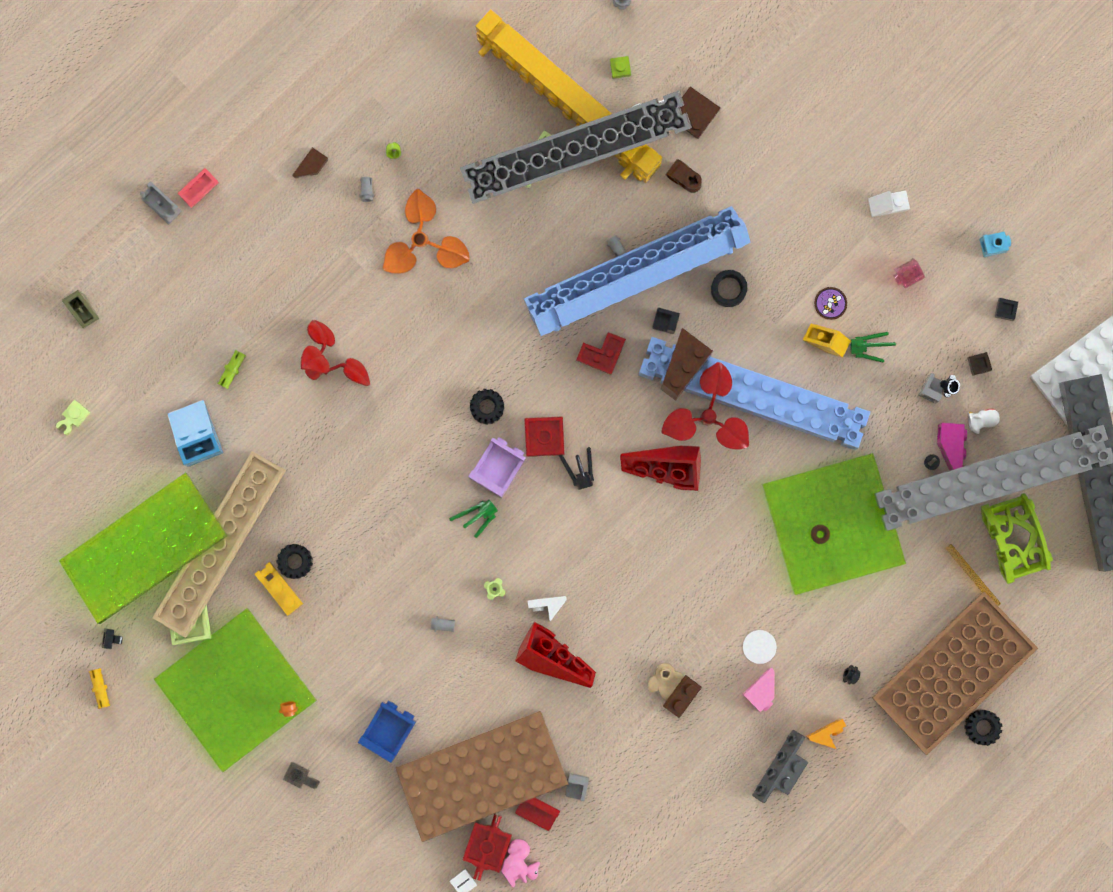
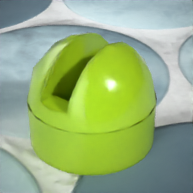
(393, 154)

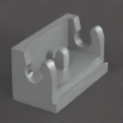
(160, 203)

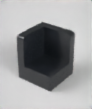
(666, 320)

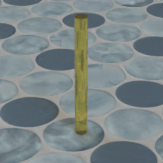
(971, 573)

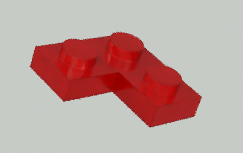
(604, 358)

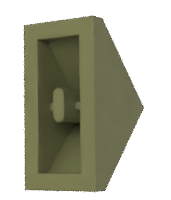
(80, 308)

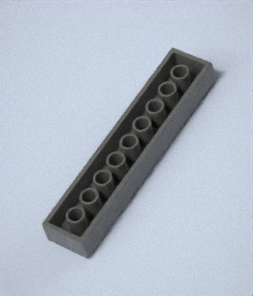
(1086, 408)

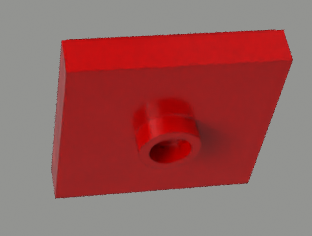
(544, 436)

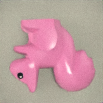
(514, 865)

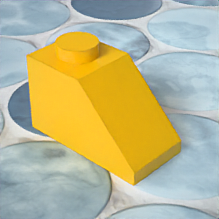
(827, 339)

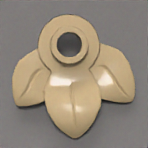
(664, 684)

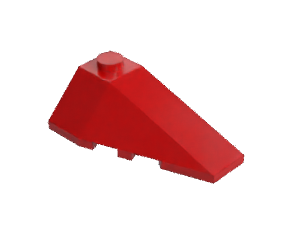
(671, 465)
(547, 656)

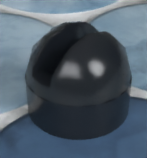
(935, 465)

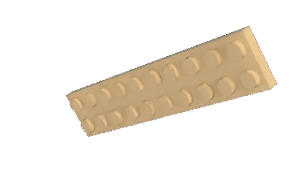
(237, 516)

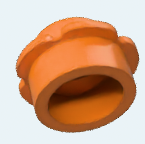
(288, 708)

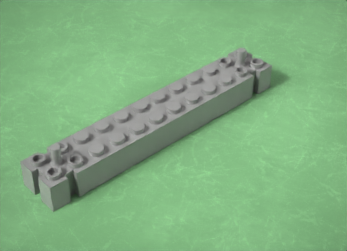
(576, 147)
(994, 477)

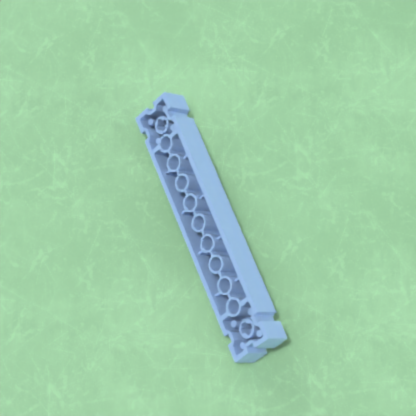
(637, 270)
(770, 399)

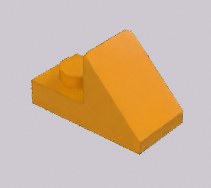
(822, 735)

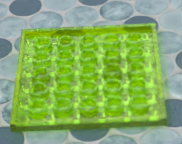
(843, 502)
(234, 689)

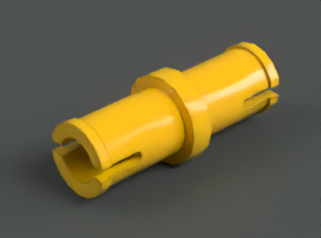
(99, 688)

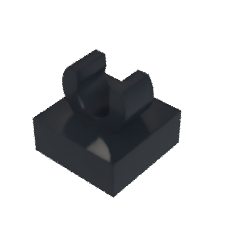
(109, 638)

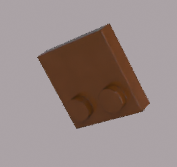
(699, 110)

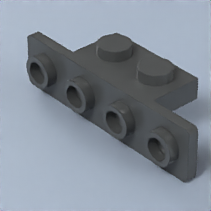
(784, 769)

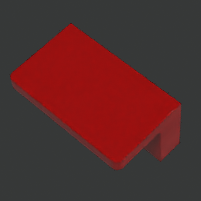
(538, 813)

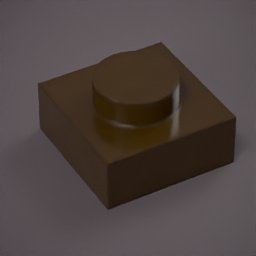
(979, 363)

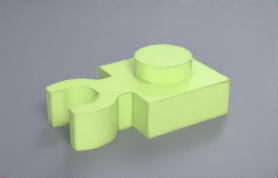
(75, 415)

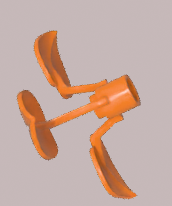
(398, 255)

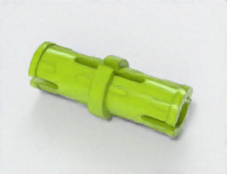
(231, 369)

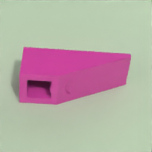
(951, 444)

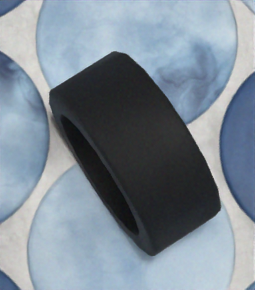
(729, 274)

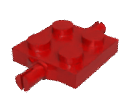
(487, 847)

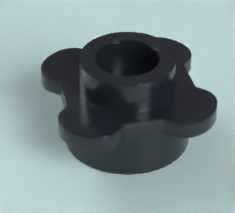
(953, 383)
(851, 675)

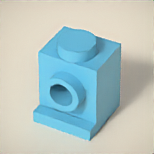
(989, 247)

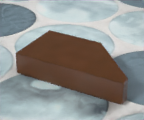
(311, 164)

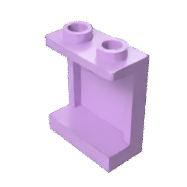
(497, 466)

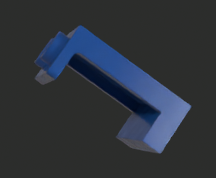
(387, 731)

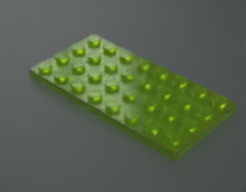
(142, 548)

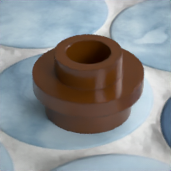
(826, 534)

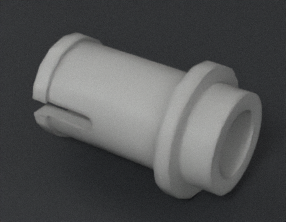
(366, 189)
(616, 246)
(442, 624)

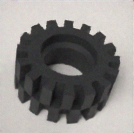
(475, 406)
(283, 558)
(994, 722)

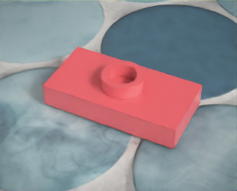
(198, 187)

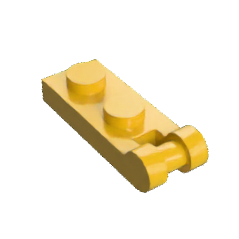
(279, 589)

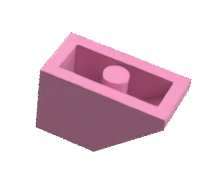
(761, 691)

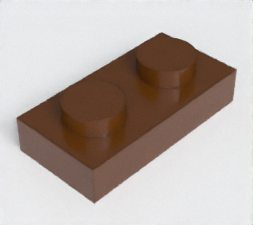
(682, 696)

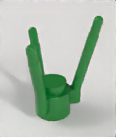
(859, 346)
(487, 509)

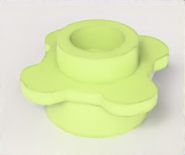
(490, 585)

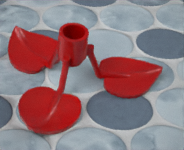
(316, 364)
(734, 431)

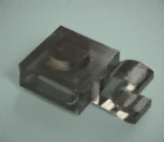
(298, 775)

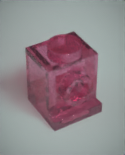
(915, 275)

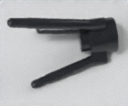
(583, 479)

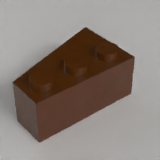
(685, 363)

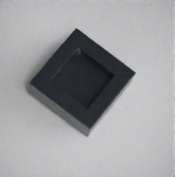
(1006, 309)

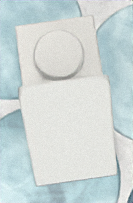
(888, 203)
(554, 605)

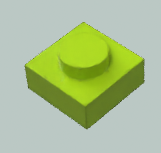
(620, 67)

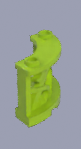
(1005, 561)

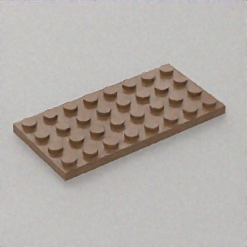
(954, 673)
(481, 776)

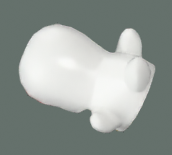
(985, 418)

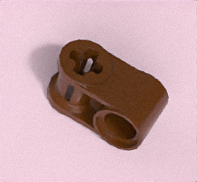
(682, 175)

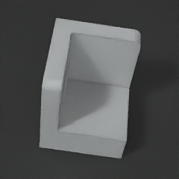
(931, 389)
(577, 786)

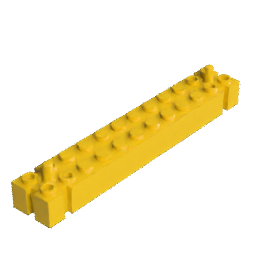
(557, 87)

